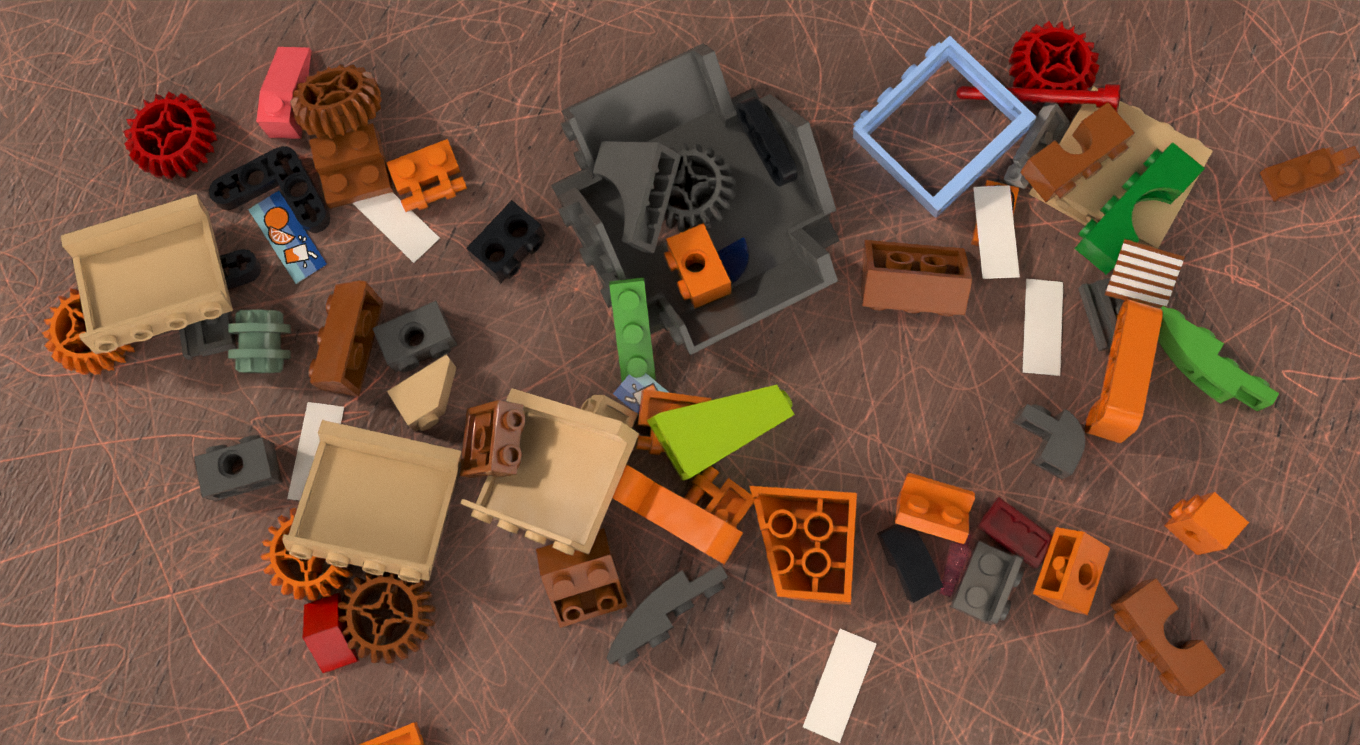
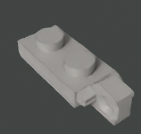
(1048, 127)

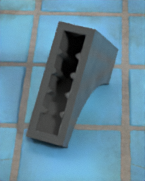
(645, 180)

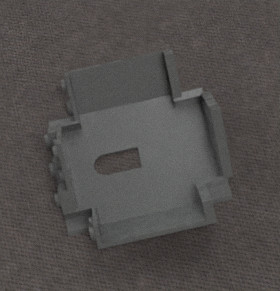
(782, 225)

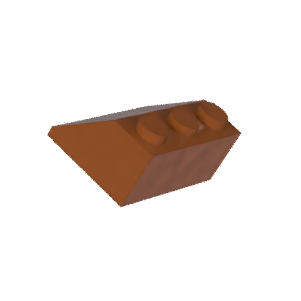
(915, 278)
(346, 338)

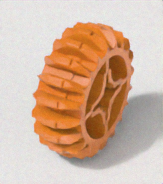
(66, 342)
(311, 568)

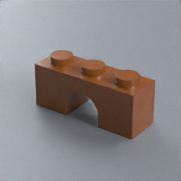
(1056, 170)
(1144, 613)

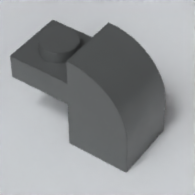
(1061, 436)

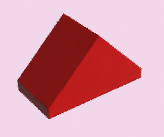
(324, 634)

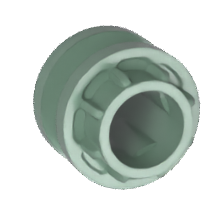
(259, 341)

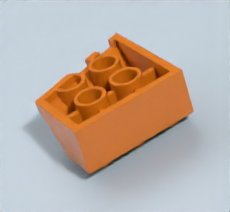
(808, 541)

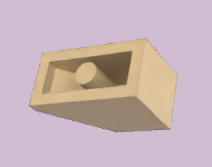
(425, 394)

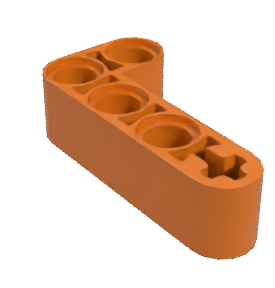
(1127, 373)
(677, 515)

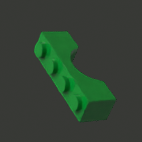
(1164, 181)

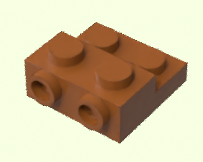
(351, 166)
(492, 440)

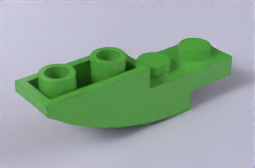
(1197, 357)

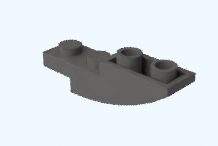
(650, 619)

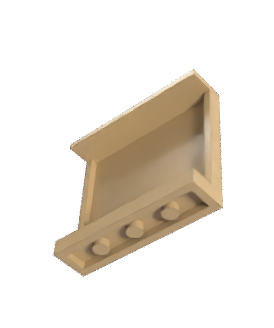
(1149, 218)
(147, 274)
(563, 477)
(374, 502)

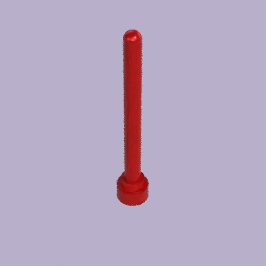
(1109, 94)

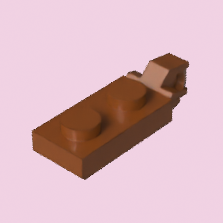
(1307, 171)

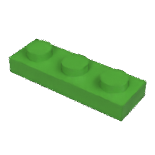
(632, 328)

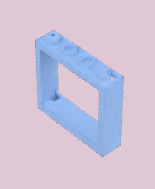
(913, 78)

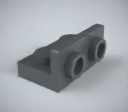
(987, 584)

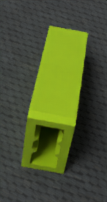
(713, 429)

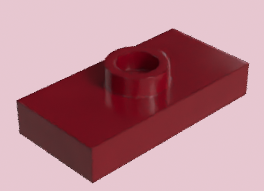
(1016, 532)

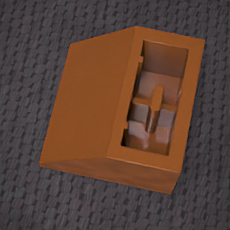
(581, 583)

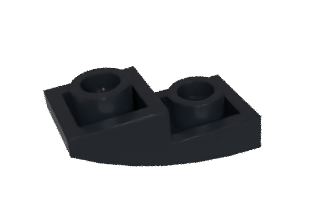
(911, 560)

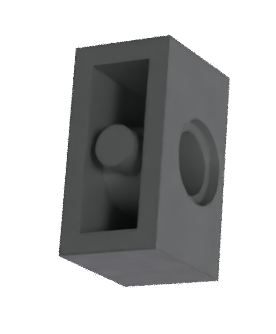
(396, 335)
(258, 470)

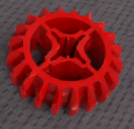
(1048, 47)
(161, 126)

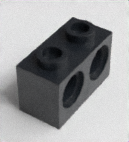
(498, 237)

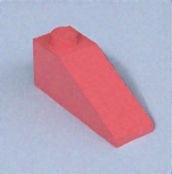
(274, 111)

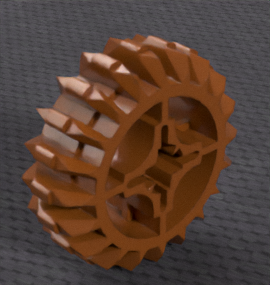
(336, 101)
(381, 630)

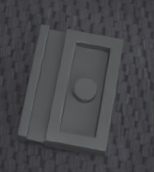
(1101, 311)
(207, 337)

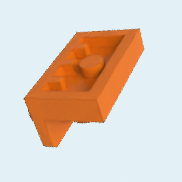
(934, 508)

